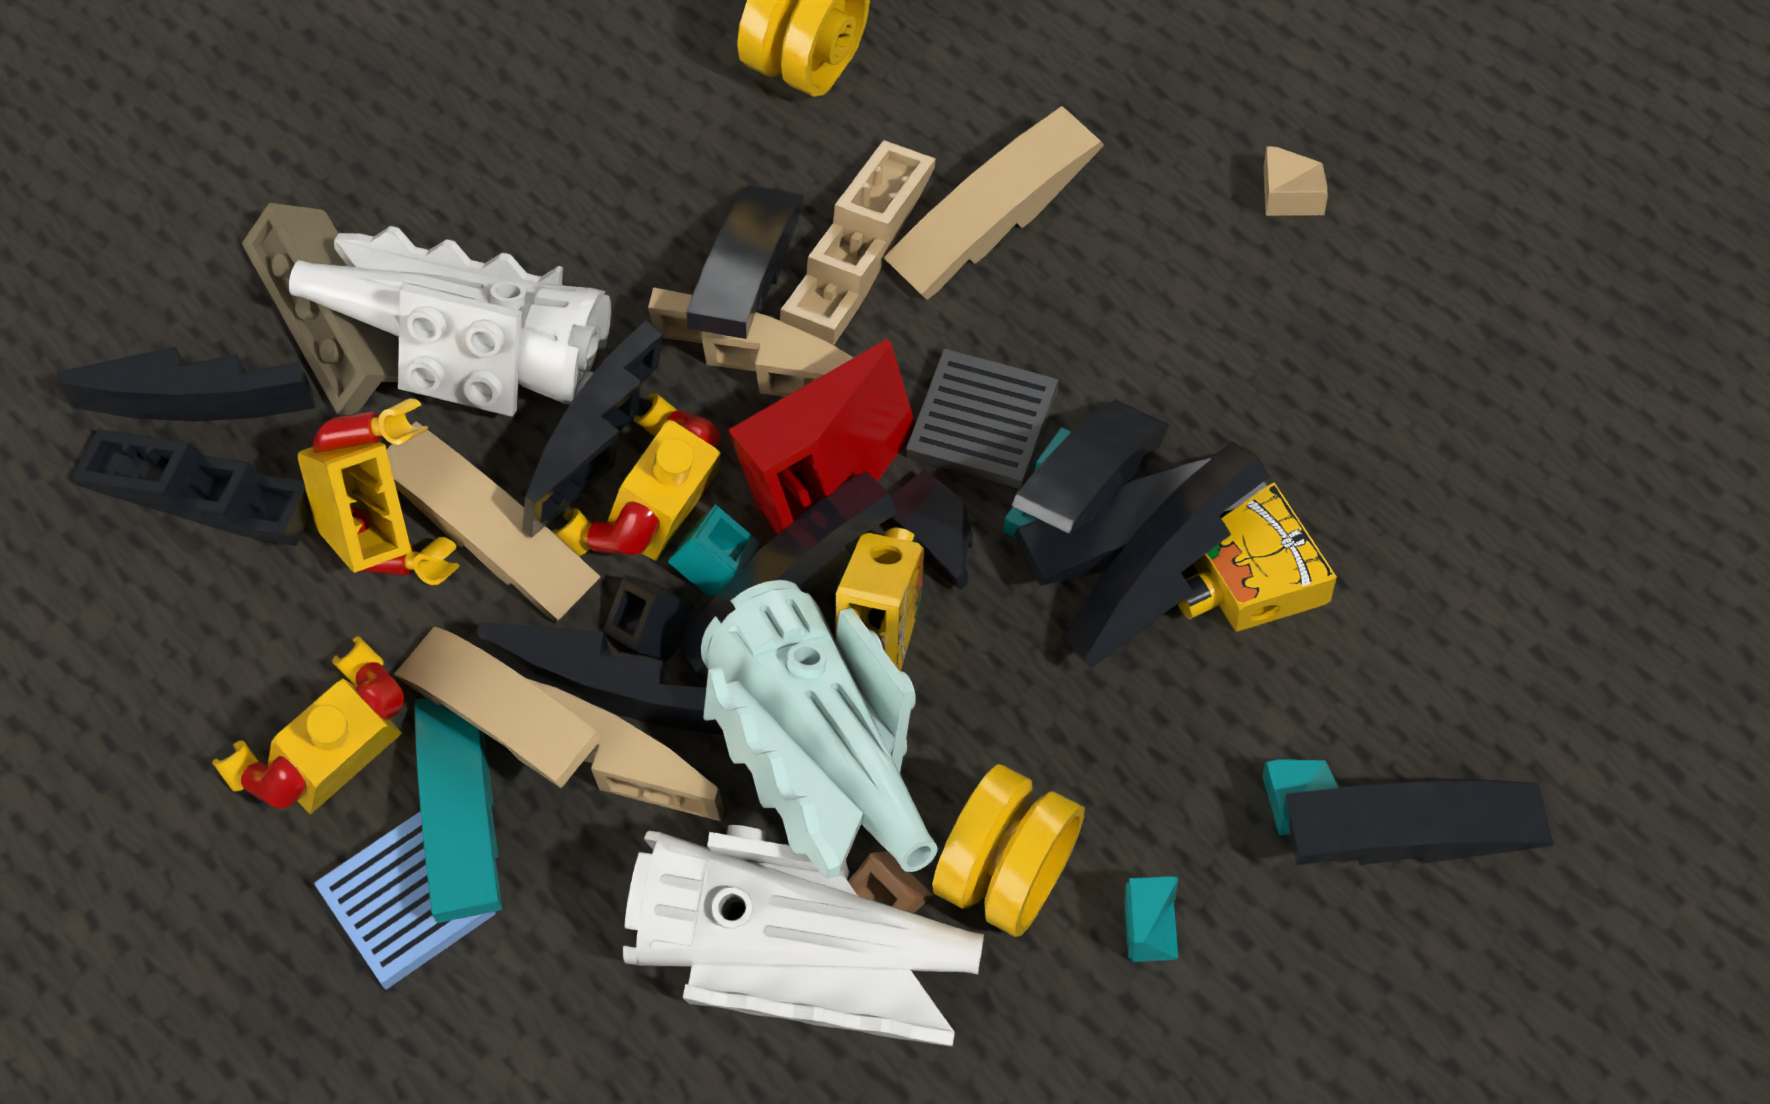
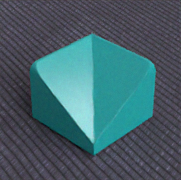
(714, 551)
(1293, 776)
(1151, 918)

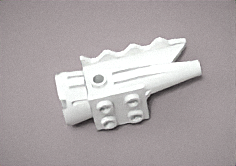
(461, 322)
(802, 945)

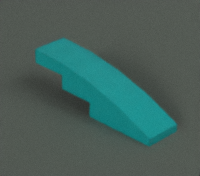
(456, 814)

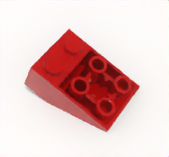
(825, 435)

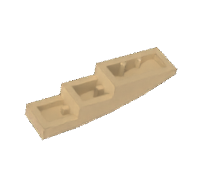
(992, 200)
(855, 245)
(776, 351)
(489, 524)
(640, 766)

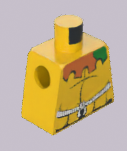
(1262, 568)
(886, 577)

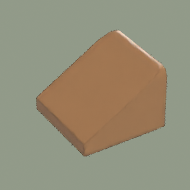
(886, 882)

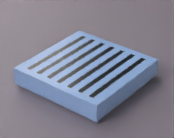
(387, 906)

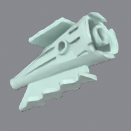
(816, 724)

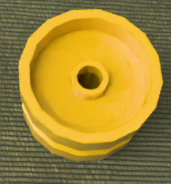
(801, 39)
(1007, 849)

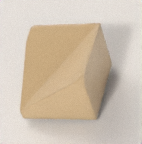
(1293, 184)

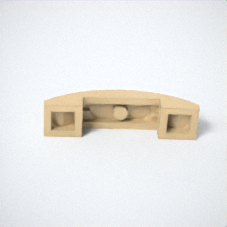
(499, 704)

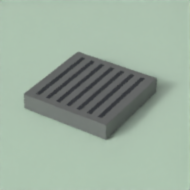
(982, 418)

